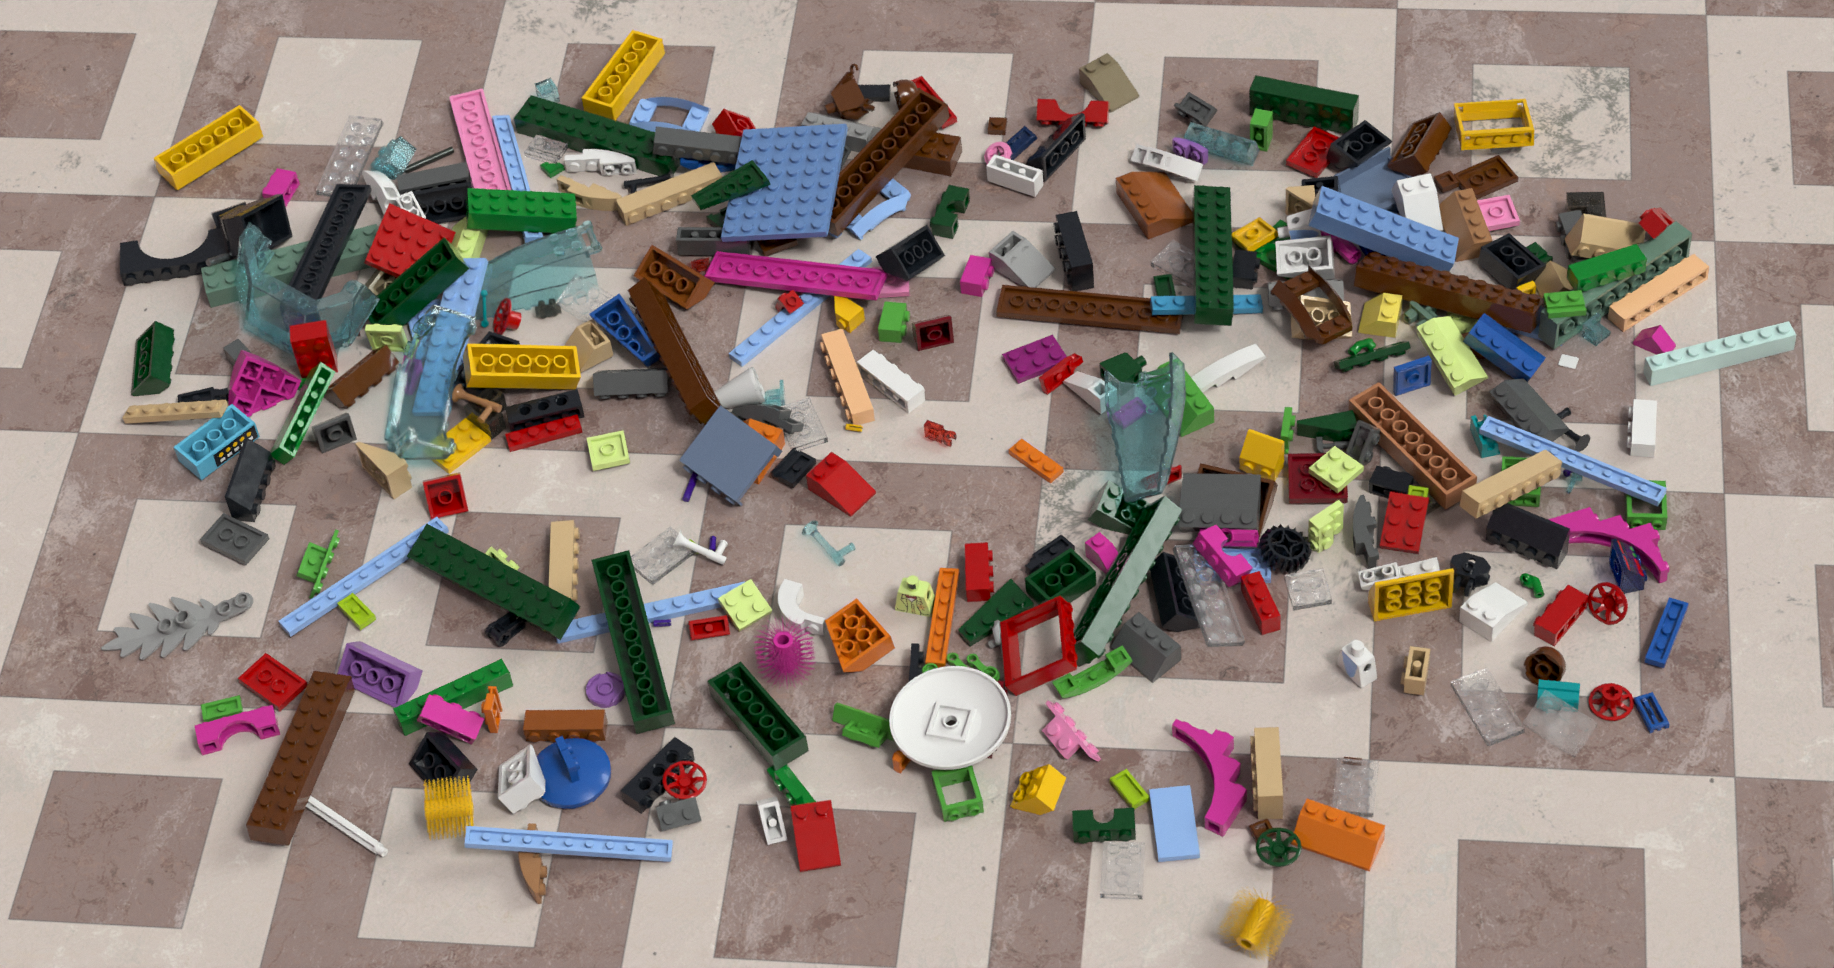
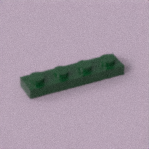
(1380, 354)

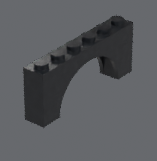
(141, 268)

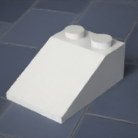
(1418, 200)
(1297, 254)
(1491, 610)
(520, 780)

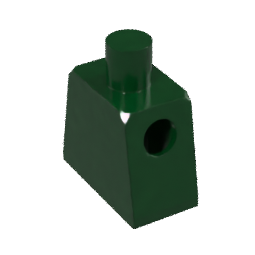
(1123, 367)

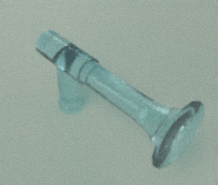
(837, 556)

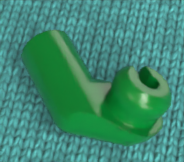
(1359, 345)
(1533, 583)

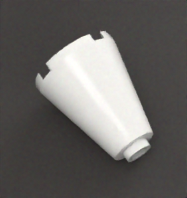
(742, 390)

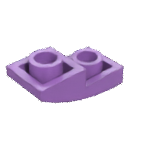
(1187, 148)

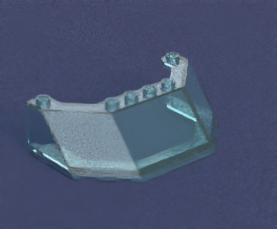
(273, 306)
(425, 386)

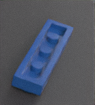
(1666, 632)

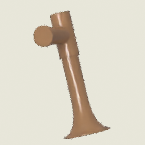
(459, 393)

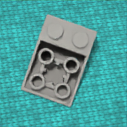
(1020, 261)

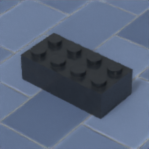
(1074, 251)

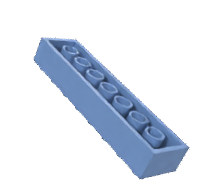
(1382, 230)

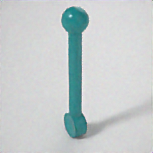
(484, 323)

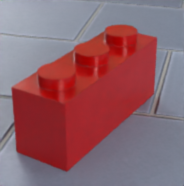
(978, 572)
(1260, 603)
(1560, 615)

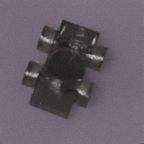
(547, 310)

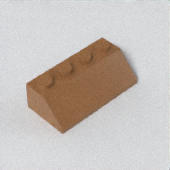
(1464, 220)

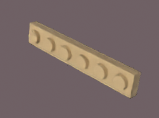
(175, 411)

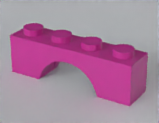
(215, 733)

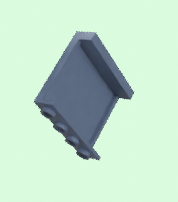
(1372, 181)
(728, 455)

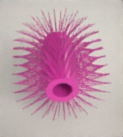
(784, 652)

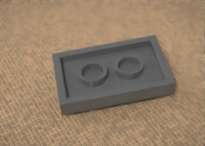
(234, 539)

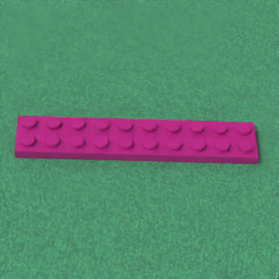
(796, 275)

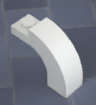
(789, 599)

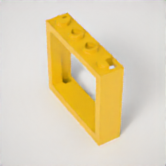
(1494, 137)

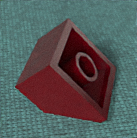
(933, 332)

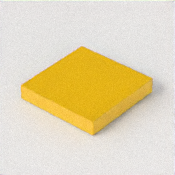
(1254, 235)

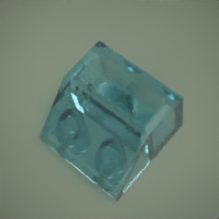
(393, 158)

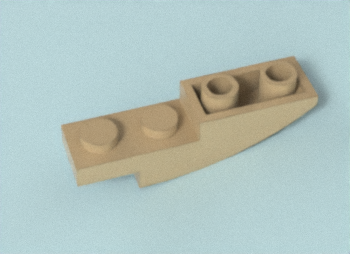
(591, 197)

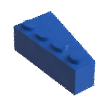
(624, 327)

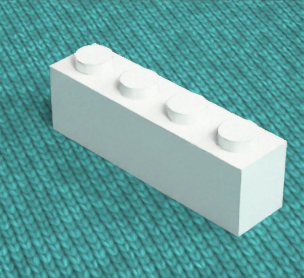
(891, 381)

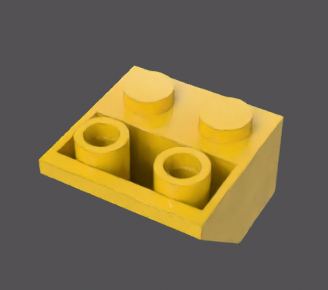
(1038, 790)

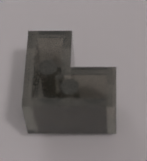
(1587, 202)
(495, 422)

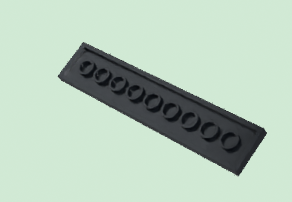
(330, 239)

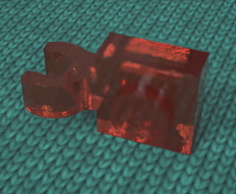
(700, 264)
(936, 432)

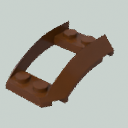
(1290, 291)

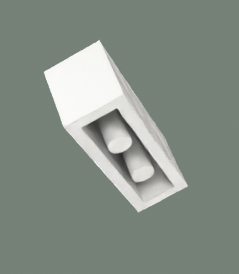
(1014, 175)
(1642, 428)

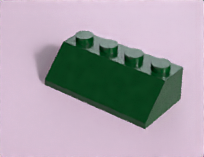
(153, 360)

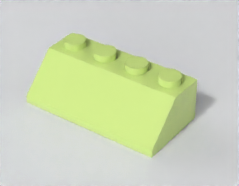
(468, 241)
(1451, 354)

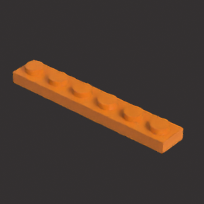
(942, 616)

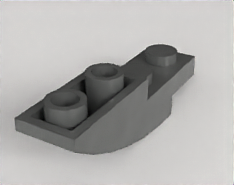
(771, 415)
(1364, 531)

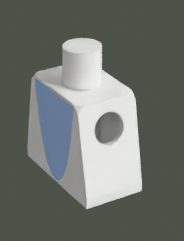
(1298, 227)
(1357, 663)

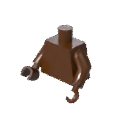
(849, 99)

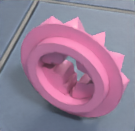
(995, 148)

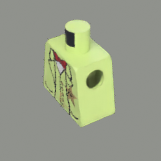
(915, 597)

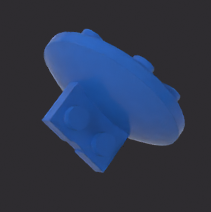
(573, 772)

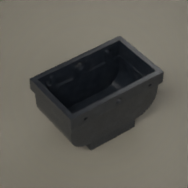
(266, 214)

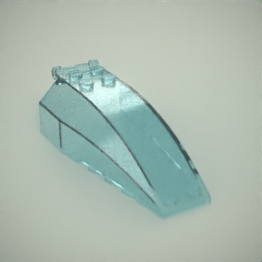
(539, 269)
(1146, 427)

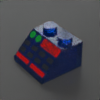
(1626, 567)

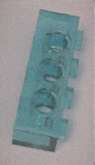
(1223, 143)

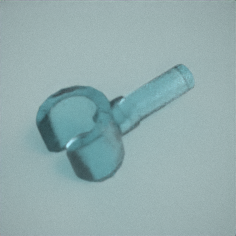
(1575, 476)

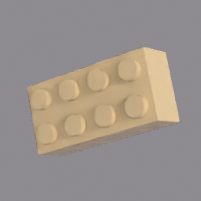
(1266, 773)

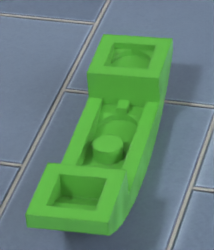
(1095, 675)

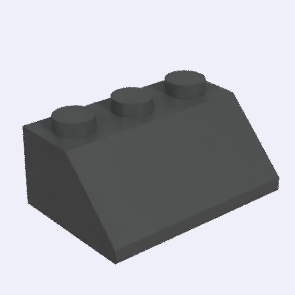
(1148, 647)

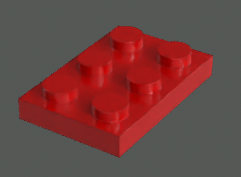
(1312, 152)
(1404, 523)
(272, 682)

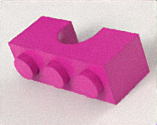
(1229, 568)

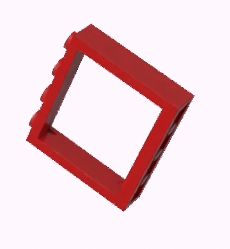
(1010, 645)

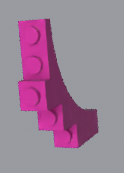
(1587, 528)
(1214, 751)

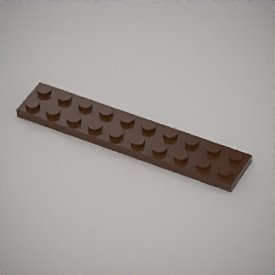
(1083, 309)

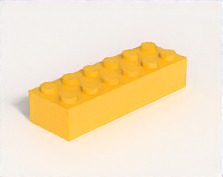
(623, 75)
(208, 147)
(521, 366)

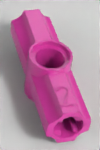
(1344, 248)
(1241, 538)

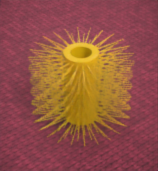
(448, 807)
(1255, 924)

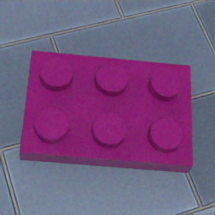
(1033, 358)

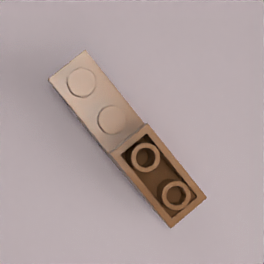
(533, 871)

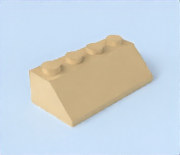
(1601, 235)

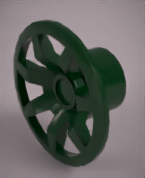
(1278, 850)

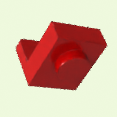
(789, 301)

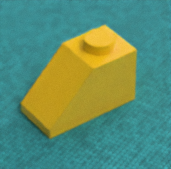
(848, 314)

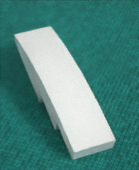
(1228, 367)

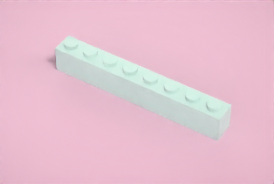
(1719, 353)

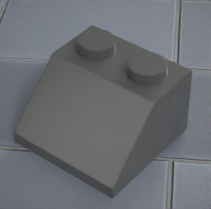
(334, 432)

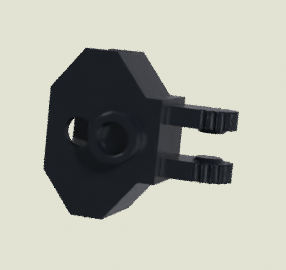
(1468, 573)

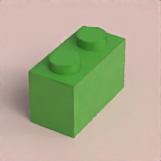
(1262, 128)
(893, 322)

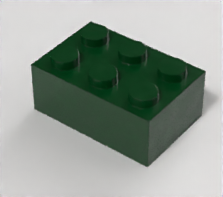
(1063, 576)

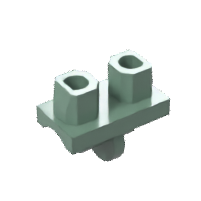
(1419, 313)

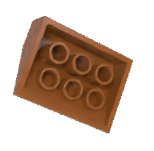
(1153, 202)

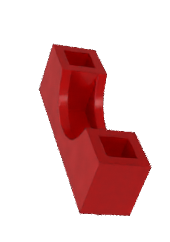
(1049, 111)
(1655, 221)

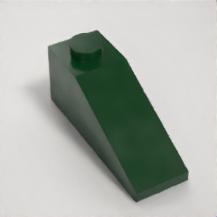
(1330, 427)

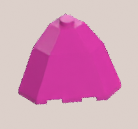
(259, 384)

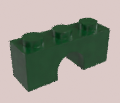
(945, 221)
(1120, 828)

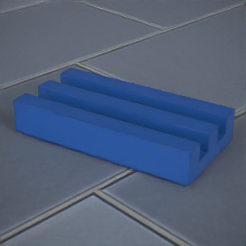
(1656, 725)

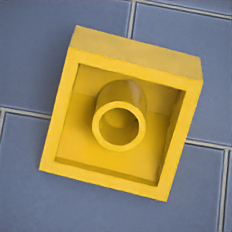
(1262, 455)

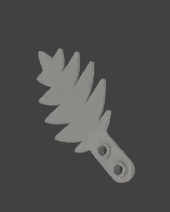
(189, 622)

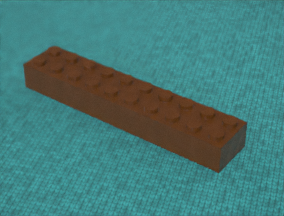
(885, 156)
(1449, 291)
(674, 351)
(300, 758)

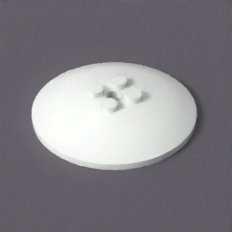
(944, 695)

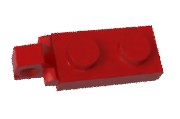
(1057, 374)

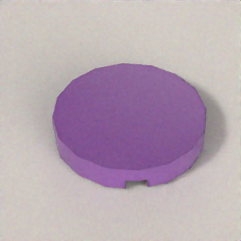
(605, 690)

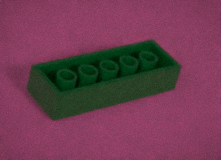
(1304, 104)
(419, 285)
(758, 716)

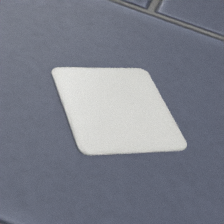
(1568, 361)

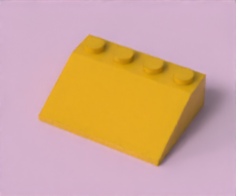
(1411, 595)

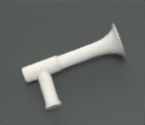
(715, 556)

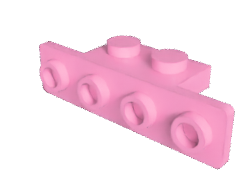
(1065, 736)

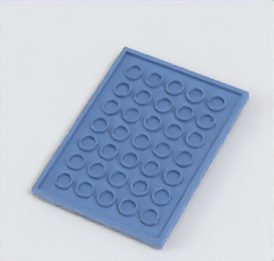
(803, 178)

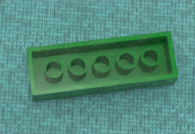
(520, 210)

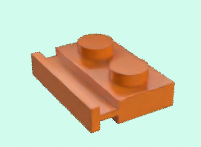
(491, 708)

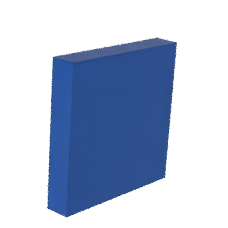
(1412, 375)

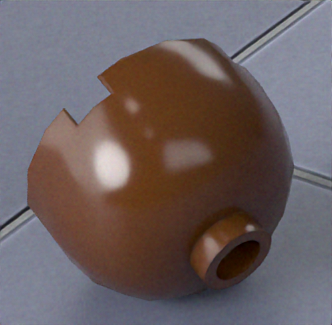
(904, 92)
(1545, 664)

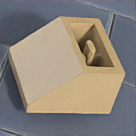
(591, 345)

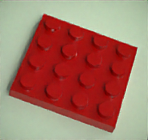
(403, 240)

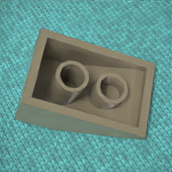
(1107, 82)

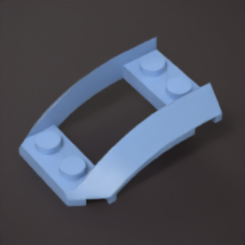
(647, 107)
(897, 201)

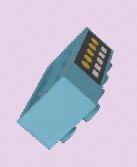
(216, 442)

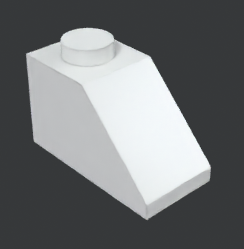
(771, 820)

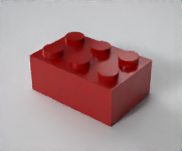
(313, 345)

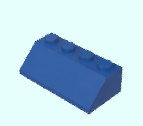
(1504, 348)

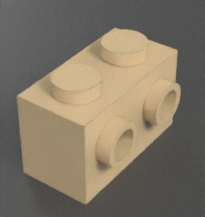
(1416, 670)

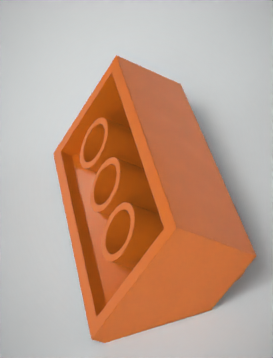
(1339, 834)

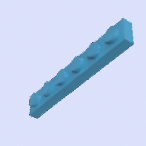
(1185, 304)

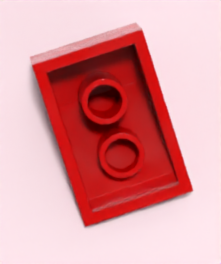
(839, 484)
(815, 835)

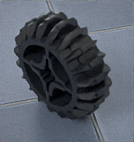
(1281, 553)

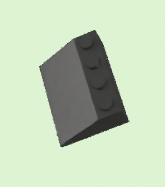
(1220, 500)

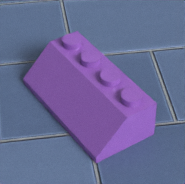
(379, 673)

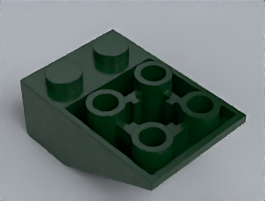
(1113, 512)

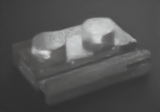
(546, 149)

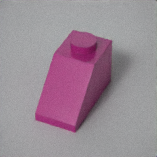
(1100, 552)

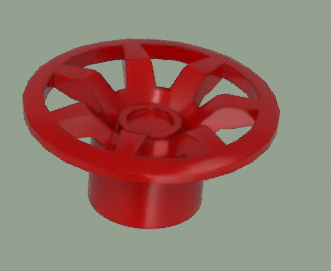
(508, 317)
(1610, 602)
(1611, 698)
(684, 783)

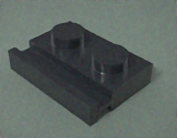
(793, 467)

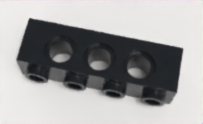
(544, 410)
(647, 778)

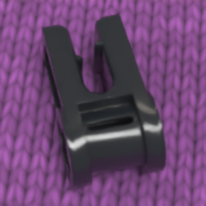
(504, 629)

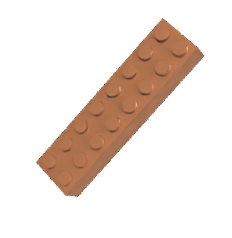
(1413, 445)

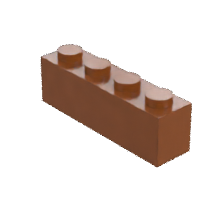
(551, 724)

